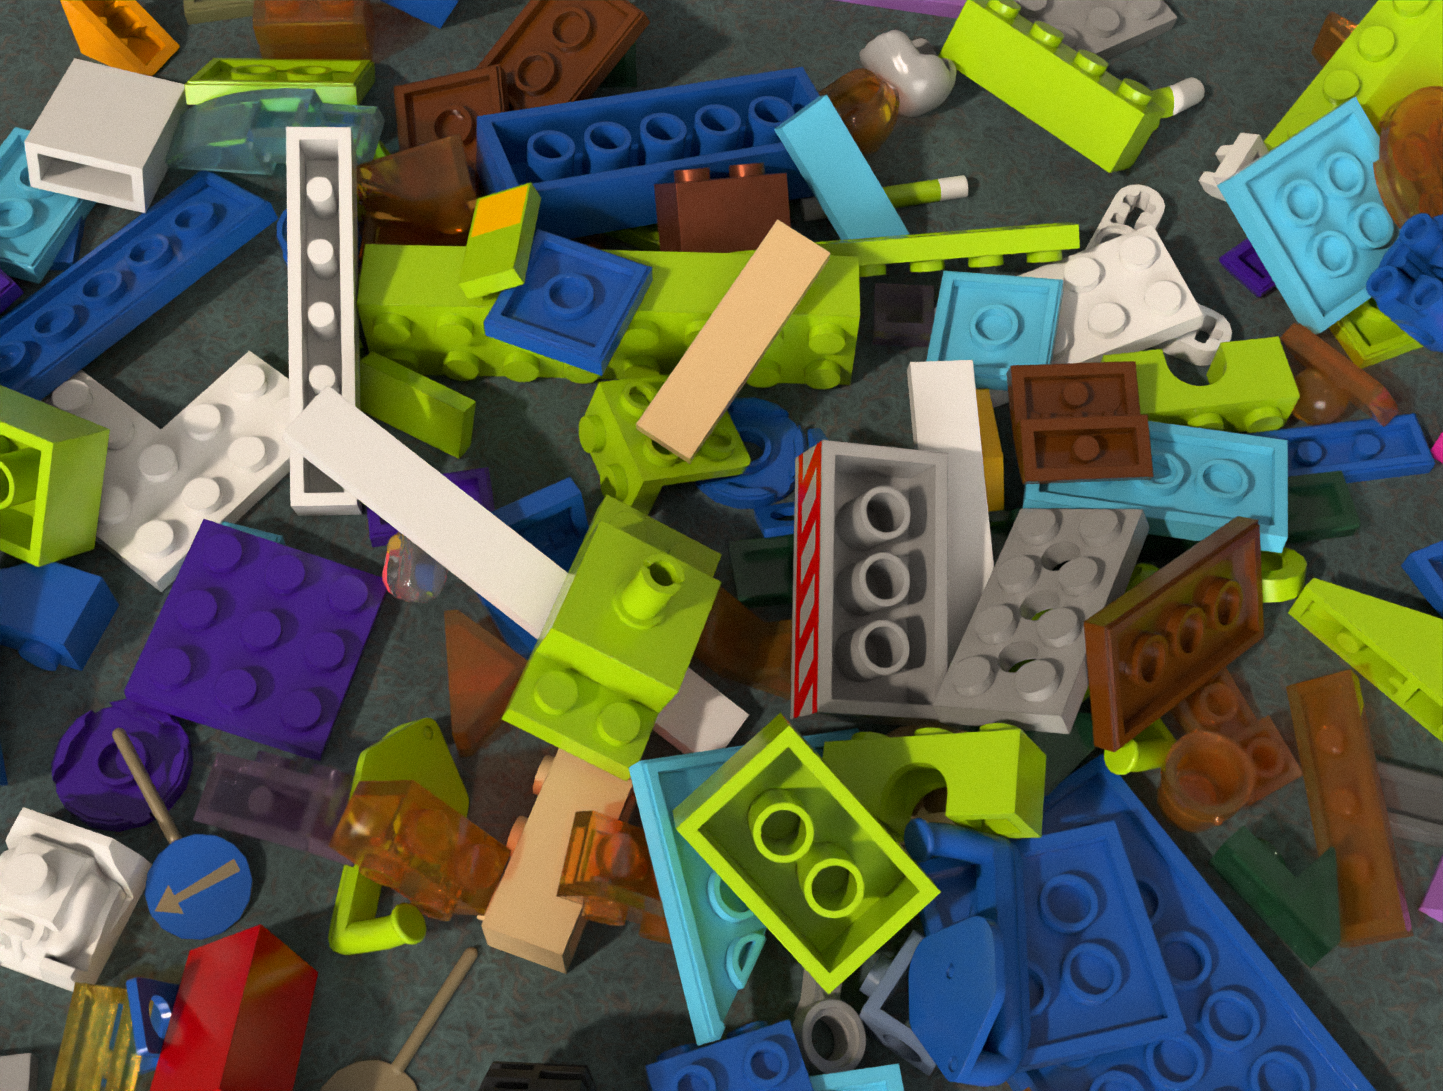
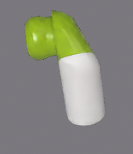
(1178, 96)

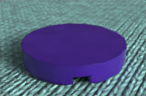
(114, 798)

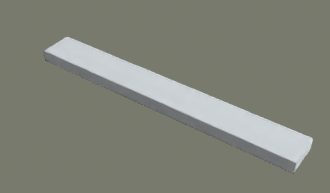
(474, 544)

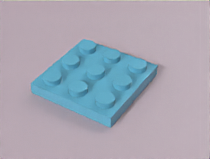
(1317, 215)

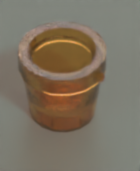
(1204, 781)

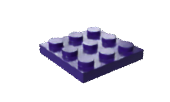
(258, 640)

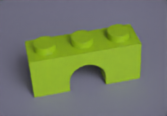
(1246, 389)
(989, 776)

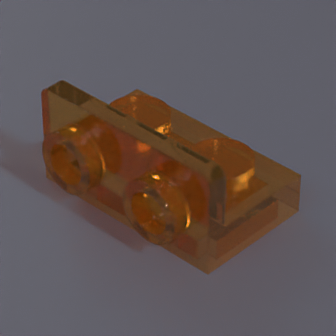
(612, 875)

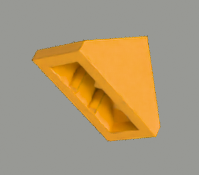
(119, 34)

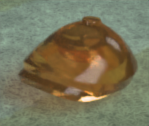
(866, 107)

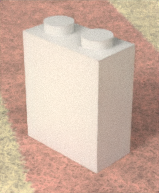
(105, 135)

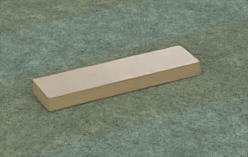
(733, 341)

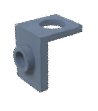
(880, 987)

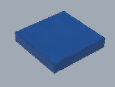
(571, 303)

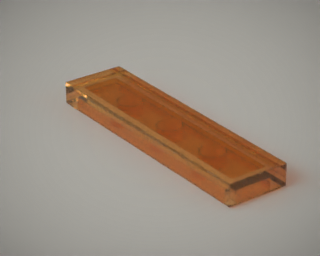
(1349, 807)

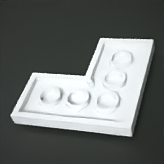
(198, 467)

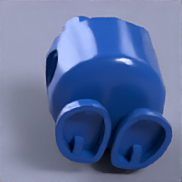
(1411, 281)

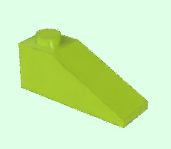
(1383, 642)

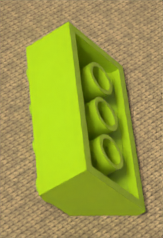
(1380, 62)

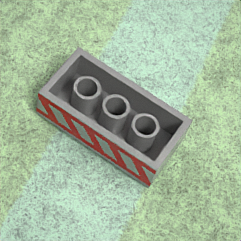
(869, 584)

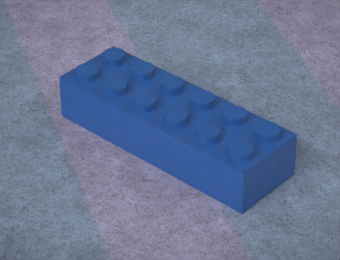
(605, 154)

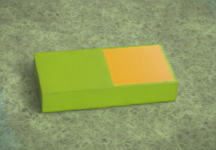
(499, 241)

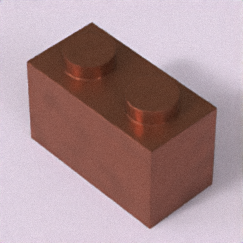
(720, 212)

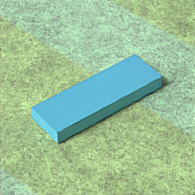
(838, 173)

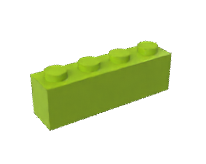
(1053, 83)

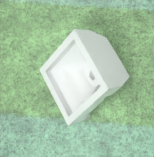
(64, 898)

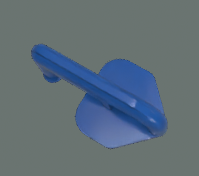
(975, 972)

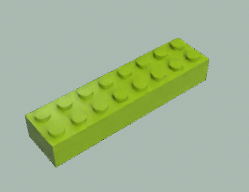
(428, 324)

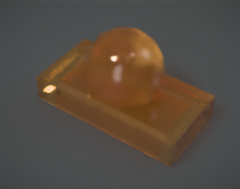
(1333, 382)

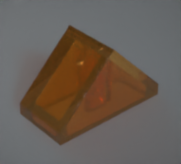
(480, 680)

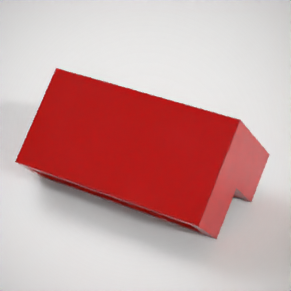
(237, 1017)

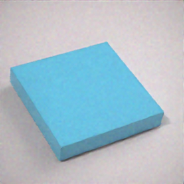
(995, 323)

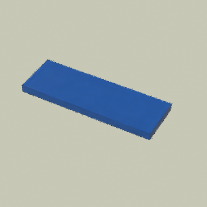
(126, 281)

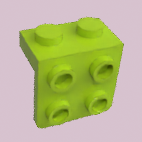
(636, 466)

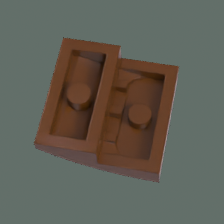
(1078, 423)

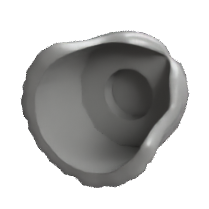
(912, 68)

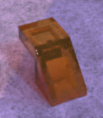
(746, 648)

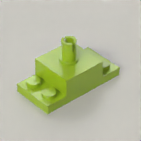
(616, 639)

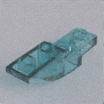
(249, 129)

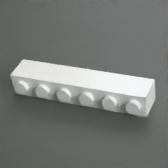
(321, 294)

